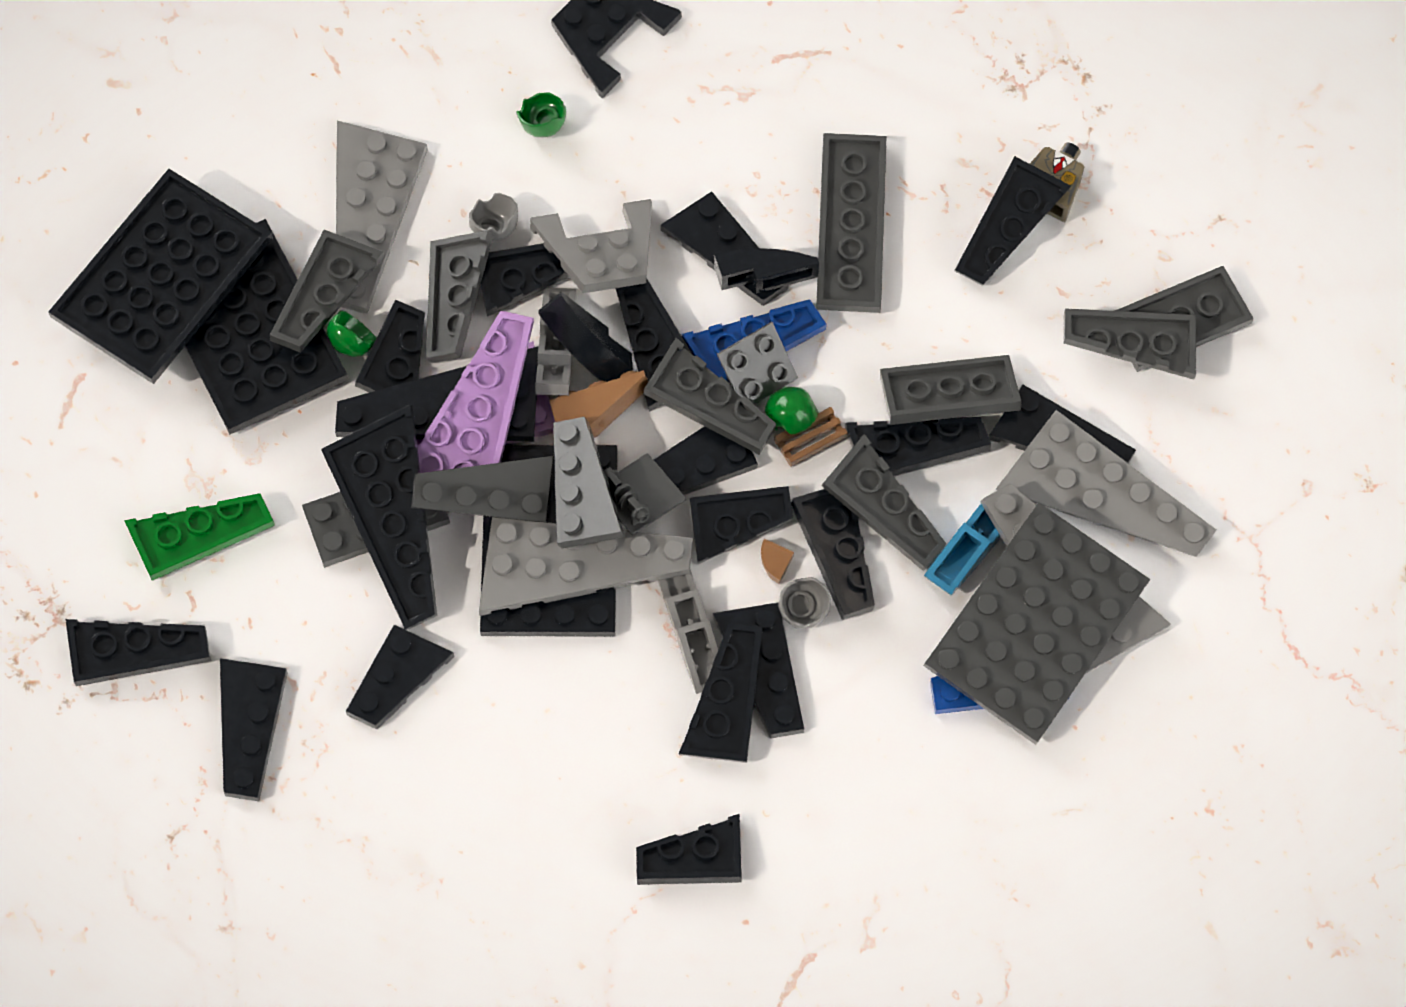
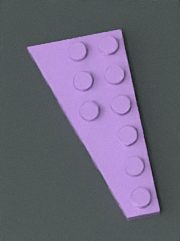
(479, 410)

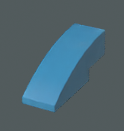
(964, 552)

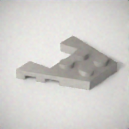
(602, 258)

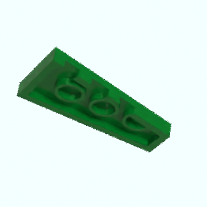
(183, 537)

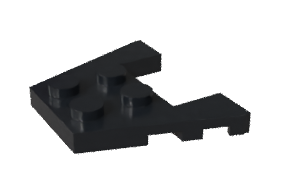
(595, 25)

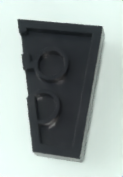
(517, 274)
(396, 350)
(736, 517)
(395, 674)
(697, 857)

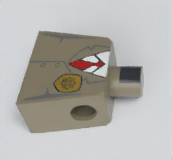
(1066, 168)

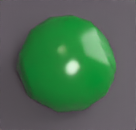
(542, 114)
(349, 335)
(791, 409)

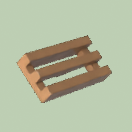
(834, 423)

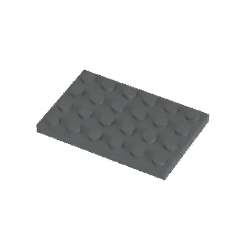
(1036, 623)

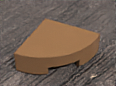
(775, 559)

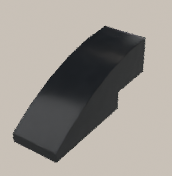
(764, 267)
(586, 338)

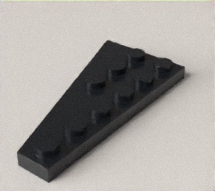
(427, 398)
(377, 481)

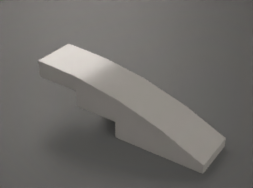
(553, 358)
(690, 627)

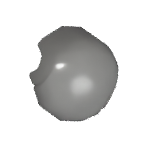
(496, 215)
(804, 602)

